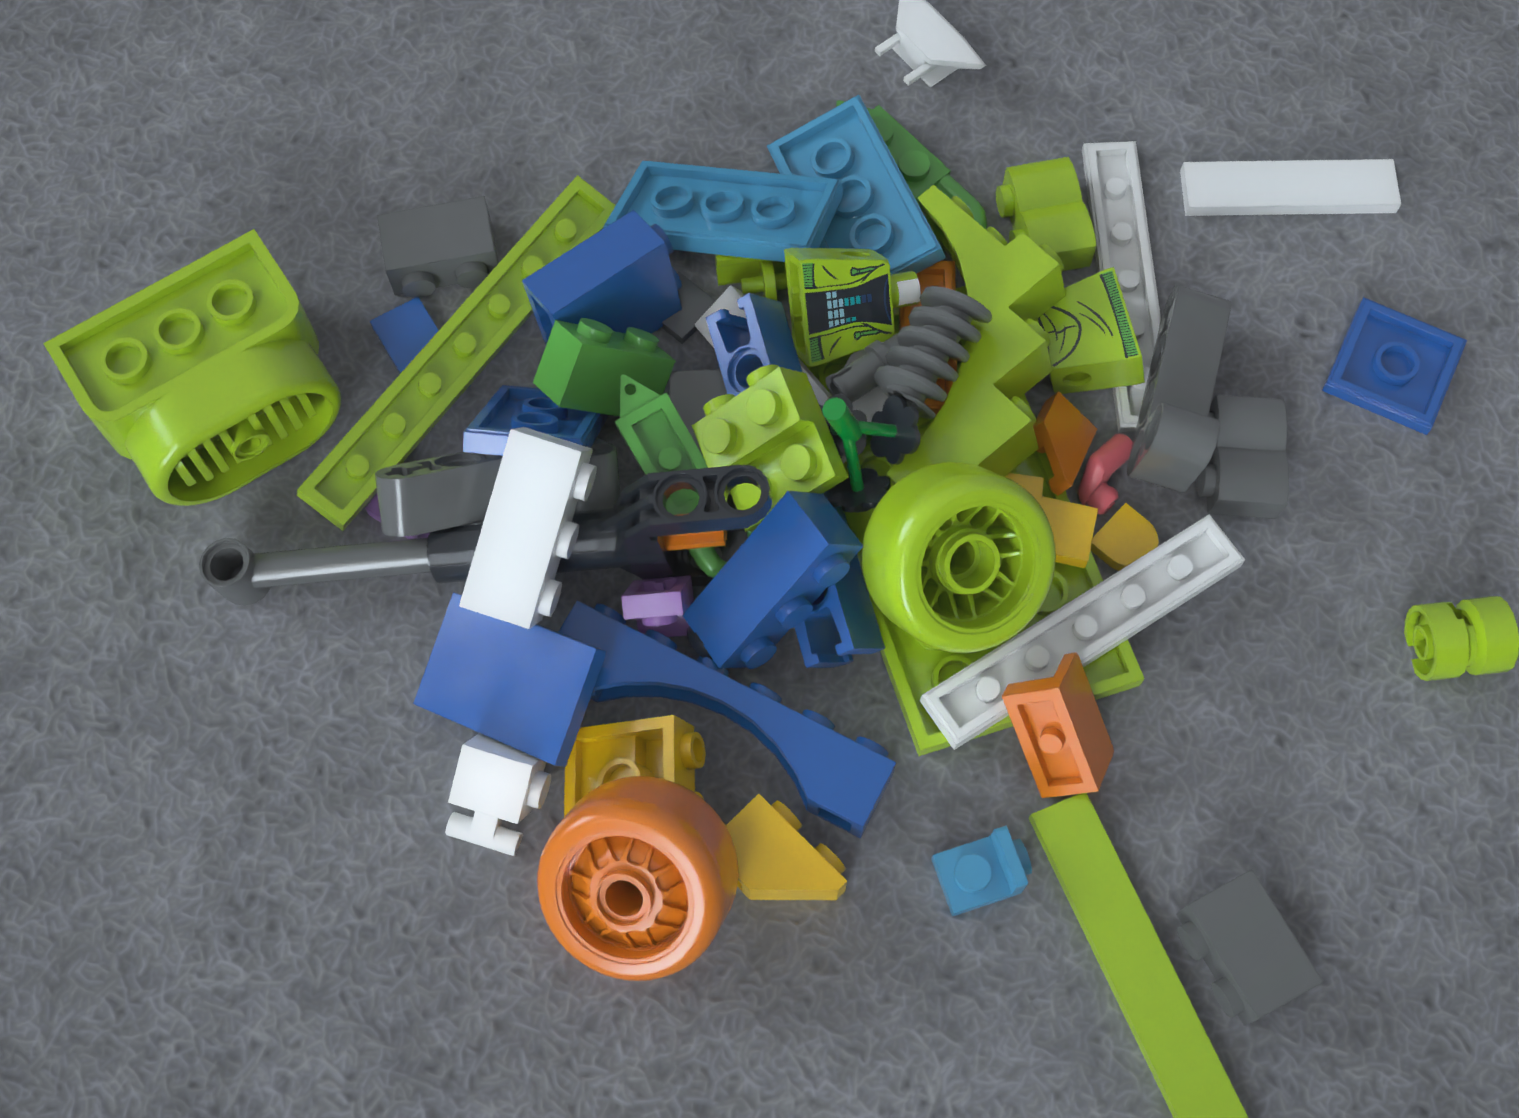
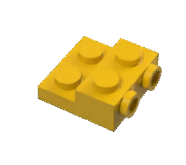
(642, 747)

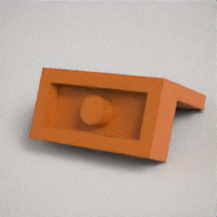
(1061, 730)

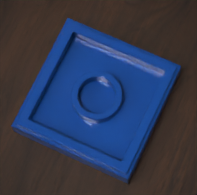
(1394, 366)

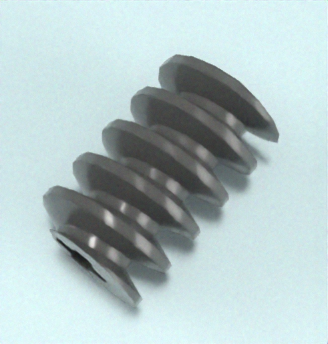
(929, 345)

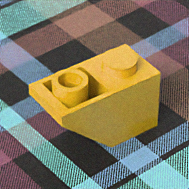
(778, 860)

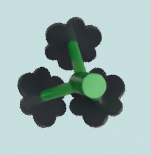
(893, 436)

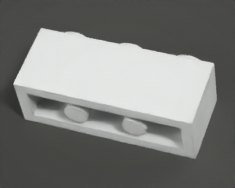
(528, 528)

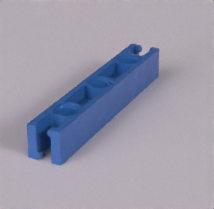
(847, 608)

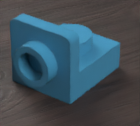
(983, 871)

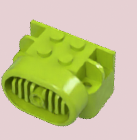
(203, 374)

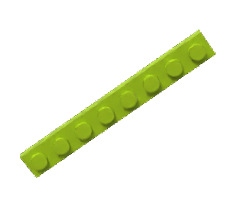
(449, 360)

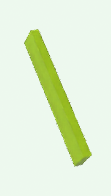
(1135, 962)

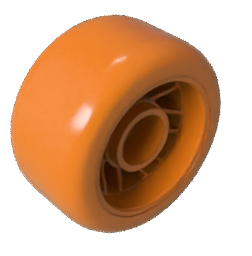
(638, 878)

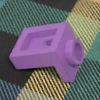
(659, 604)

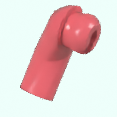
(1099, 468)

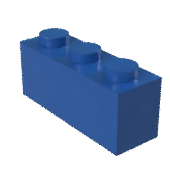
(772, 580)

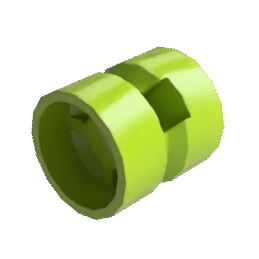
(1472, 637)

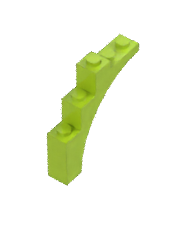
(1017, 283)

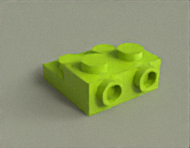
(774, 429)

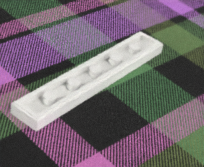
(1124, 243)
(1087, 625)

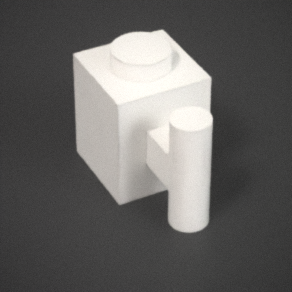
(498, 786)

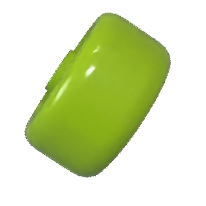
(958, 556)

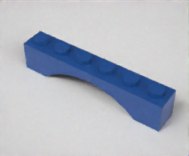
(832, 773)

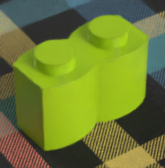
(1049, 209)

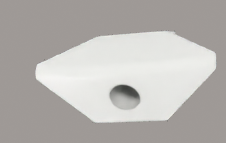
(928, 44)

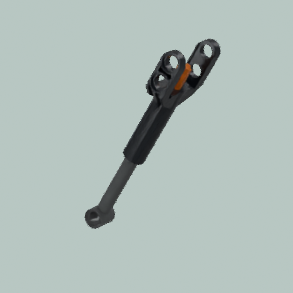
(631, 536)

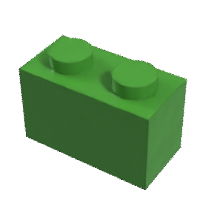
(586, 364)

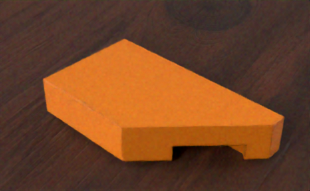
(1065, 438)

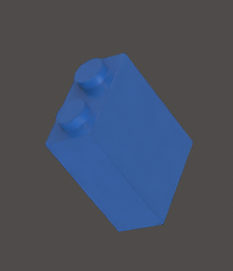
(612, 278)

